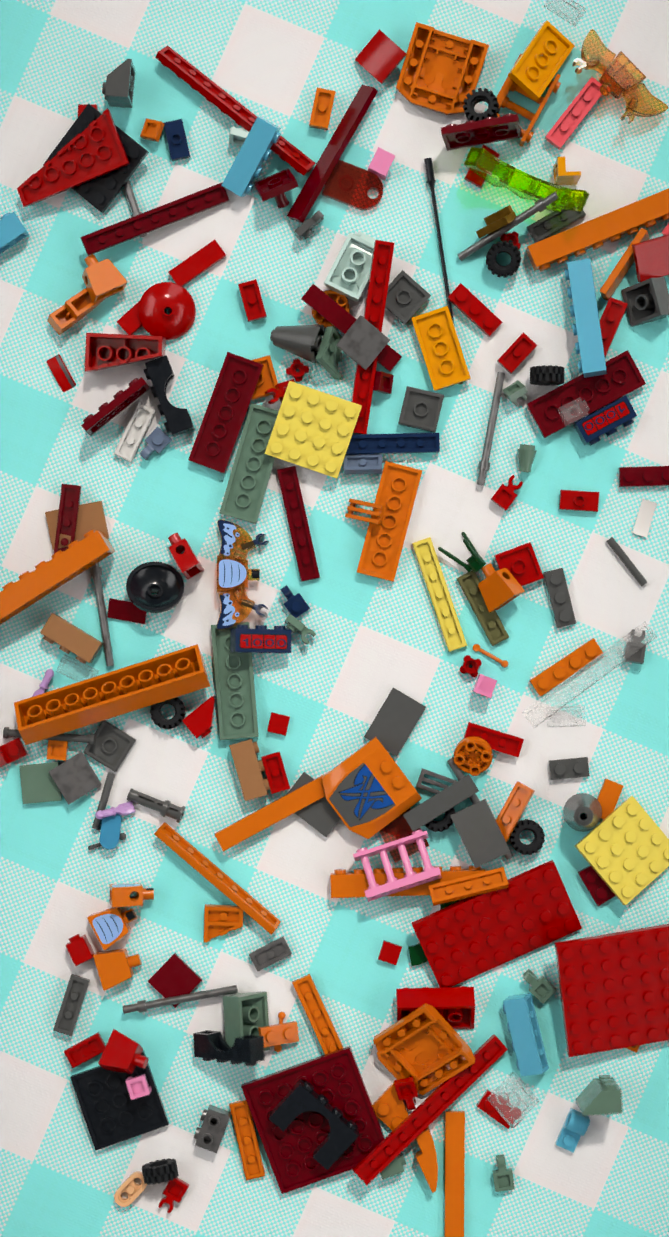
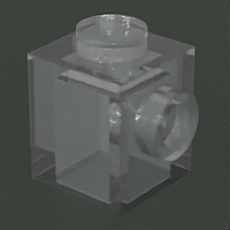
(573, 411)

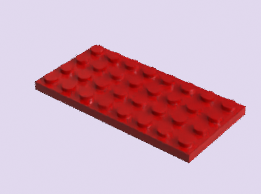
(497, 925)

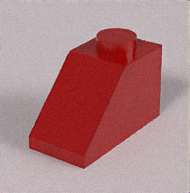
(201, 718)

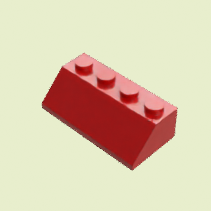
(452, 1003)

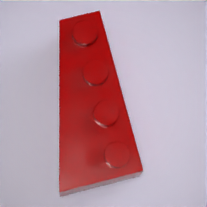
(116, 350)

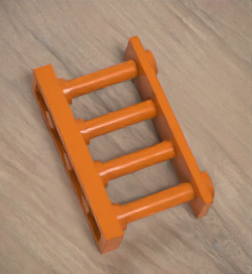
(503, 100)

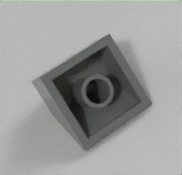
(120, 85)
(647, 301)

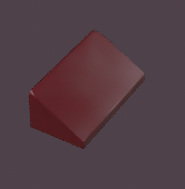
(125, 611)

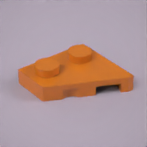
(221, 920)
(389, 1108)

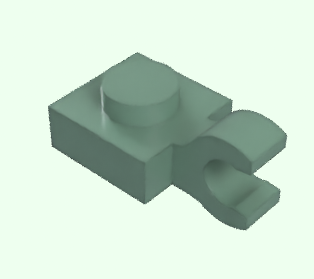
(296, 626)
(541, 987)
(502, 1177)

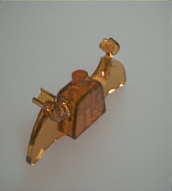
(619, 78)

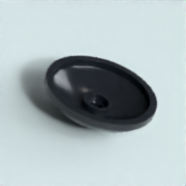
(155, 578)

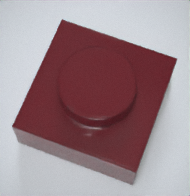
(383, 382)

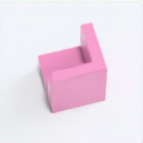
(381, 163)
(484, 685)
(138, 1086)

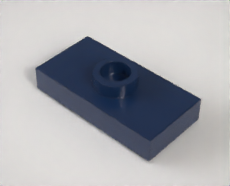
(176, 140)

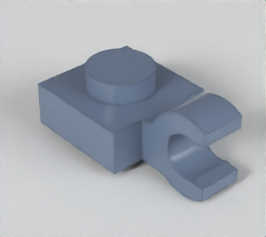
(156, 442)

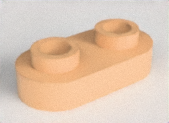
(131, 1188)

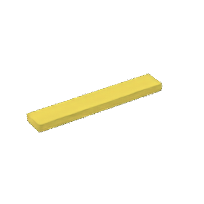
(439, 594)

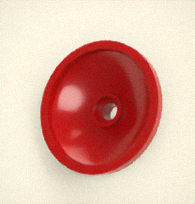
(152, 310)

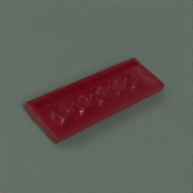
(597, 391)
(226, 412)

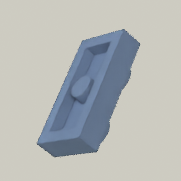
(363, 464)

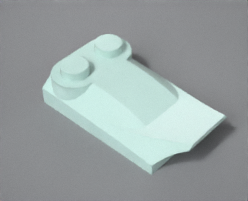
(352, 266)

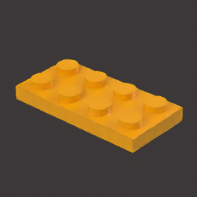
(541, 60)
(441, 348)

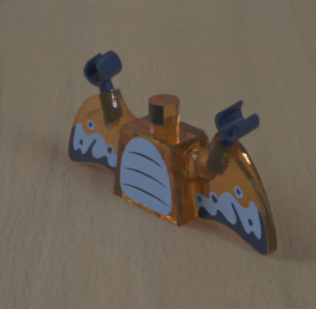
(234, 574)

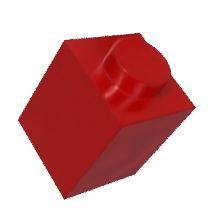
(79, 949)

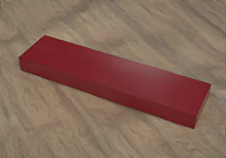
(67, 514)

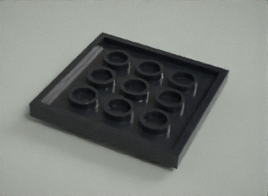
(103, 189)
(109, 1109)

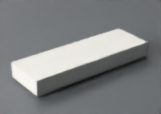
(134, 432)

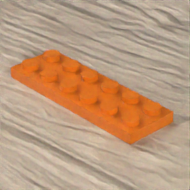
(385, 541)

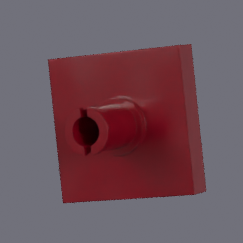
(276, 186)

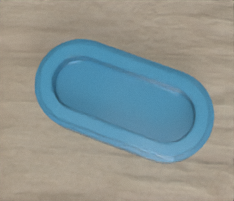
(110, 832)

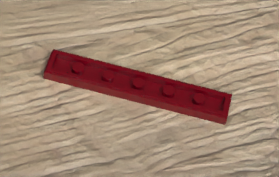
(343, 321)
(298, 523)

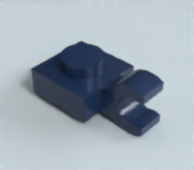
(296, 604)

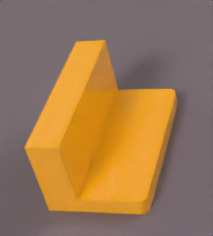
(562, 177)

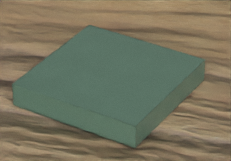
(38, 784)

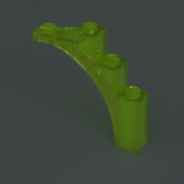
(522, 184)

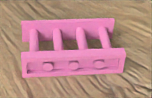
(411, 878)

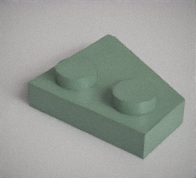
(329, 353)

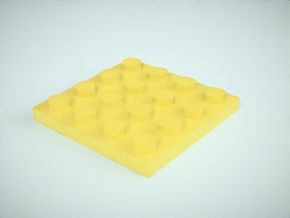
(313, 429)
(626, 850)

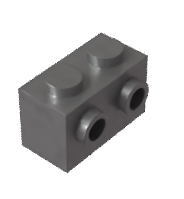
(212, 1129)

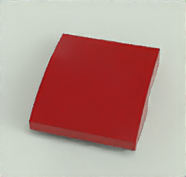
(380, 56)

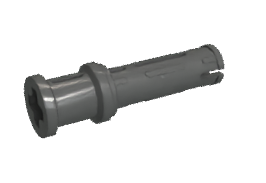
(165, 808)

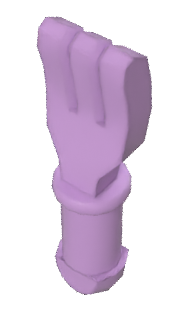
(45, 682)
(121, 809)

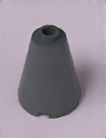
(299, 340)
(580, 804)

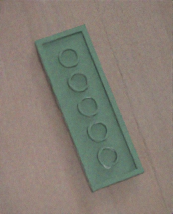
(251, 467)
(234, 687)

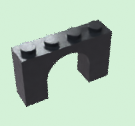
(303, 1099)

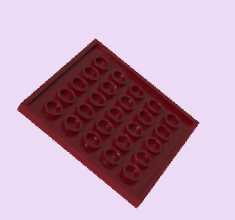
(292, 1150)

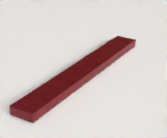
(332, 153)
(154, 219)

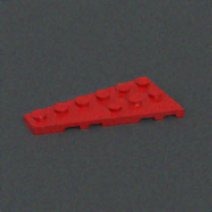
(79, 161)

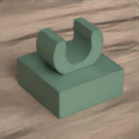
(515, 391)

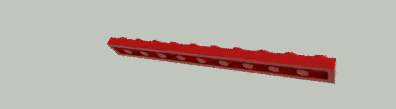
(230, 106)
(374, 314)
(428, 1111)

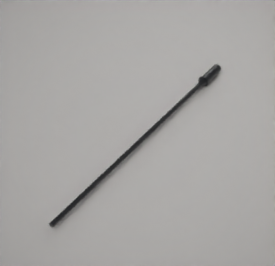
(431, 182)

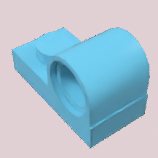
(572, 1129)

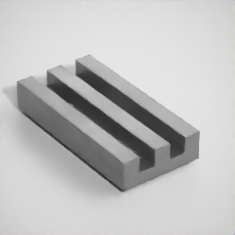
(421, 778)

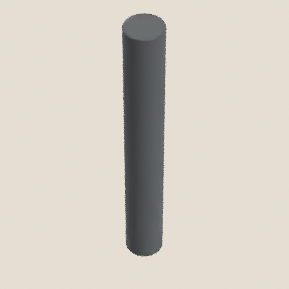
(626, 561)
(104, 798)

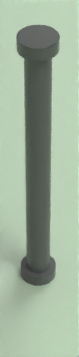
(7, 732)

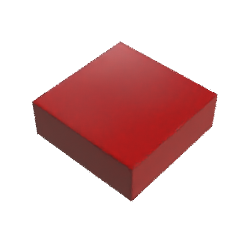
(278, 723)
(389, 952)

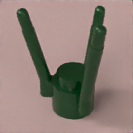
(475, 561)

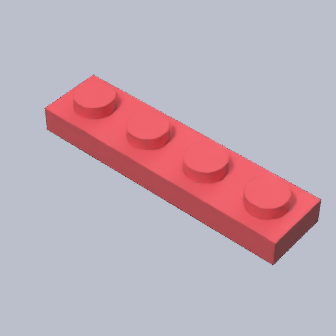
(574, 113)

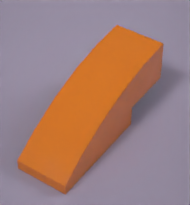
(72, 311)
(428, 1158)

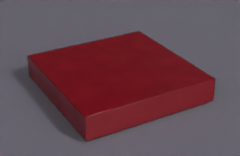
(174, 978)

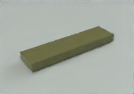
(489, 621)

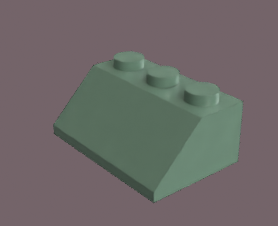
(244, 1015)
(600, 1097)

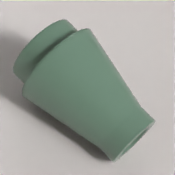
(526, 457)

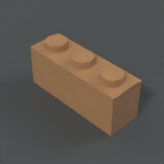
(71, 638)
(249, 769)

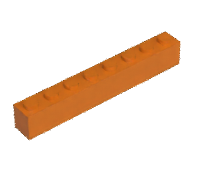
(599, 230)
(354, 883)

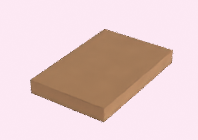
(90, 517)

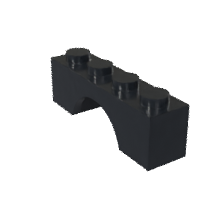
(160, 374)
(211, 1046)

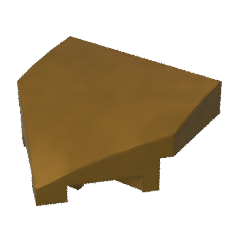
(497, 221)

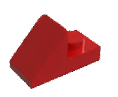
(12, 751)

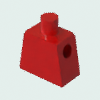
(186, 561)
(122, 1054)

